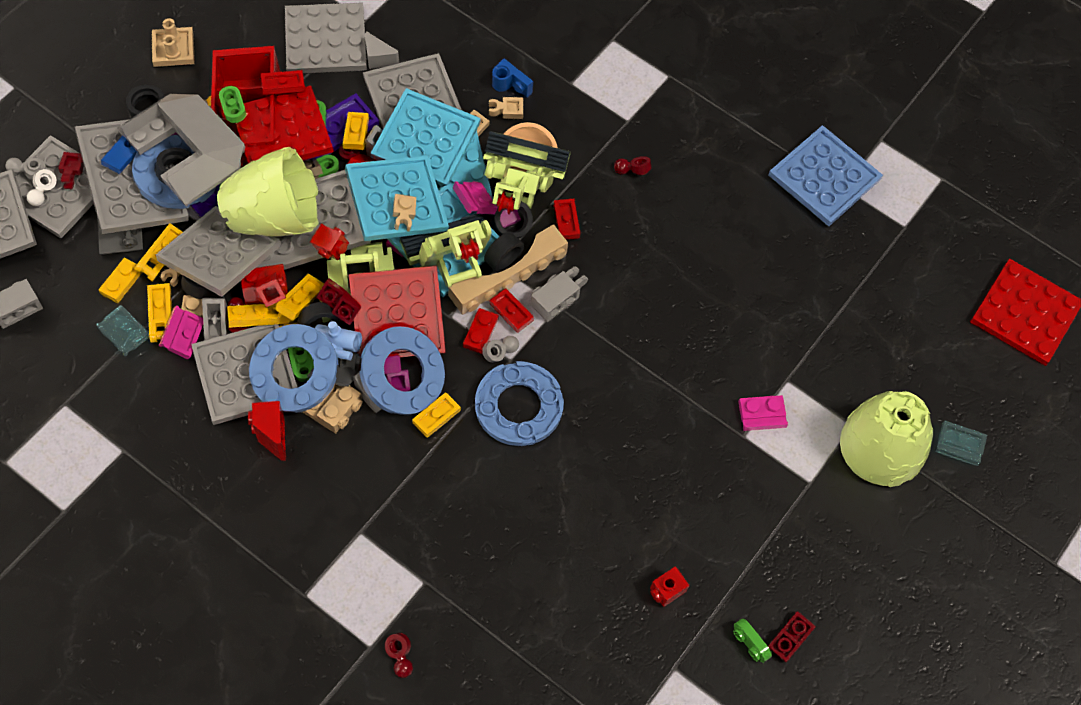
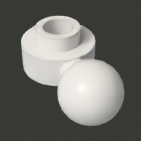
(35, 196)

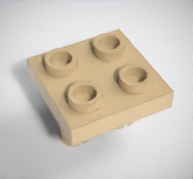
(172, 45)

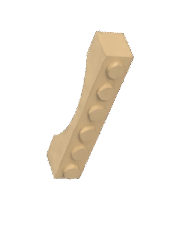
(470, 293)

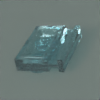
(123, 330)
(961, 443)

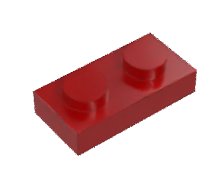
(282, 82)
(567, 218)
(511, 310)
(480, 330)

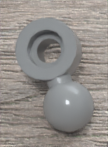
(17, 166)
(509, 344)

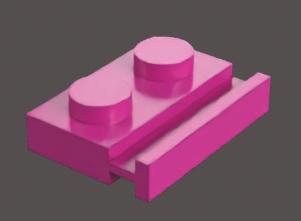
(475, 197)
(181, 332)
(763, 413)

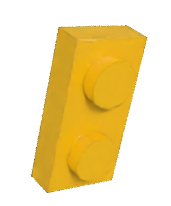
(355, 130)
(120, 280)
(436, 415)

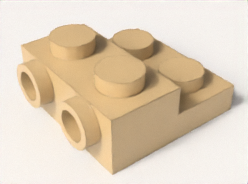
(336, 407)

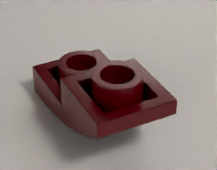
(341, 302)
(791, 636)

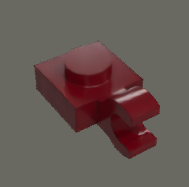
(70, 165)

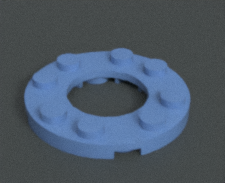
(148, 182)
(519, 374)
(322, 378)
(376, 383)

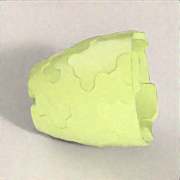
(270, 196)
(884, 446)

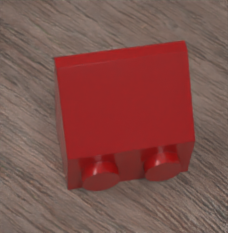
(255, 275)
(269, 426)

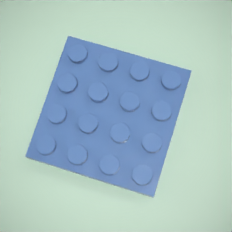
(825, 175)

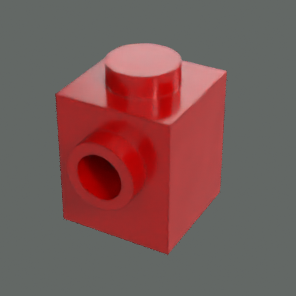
(329, 242)
(271, 289)
(669, 587)

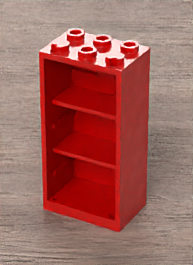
(242, 69)

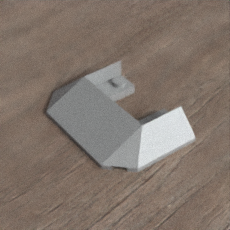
(214, 143)

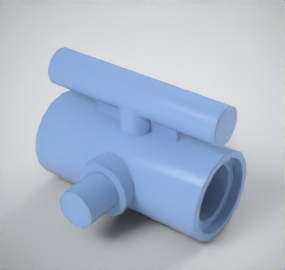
(341, 339)

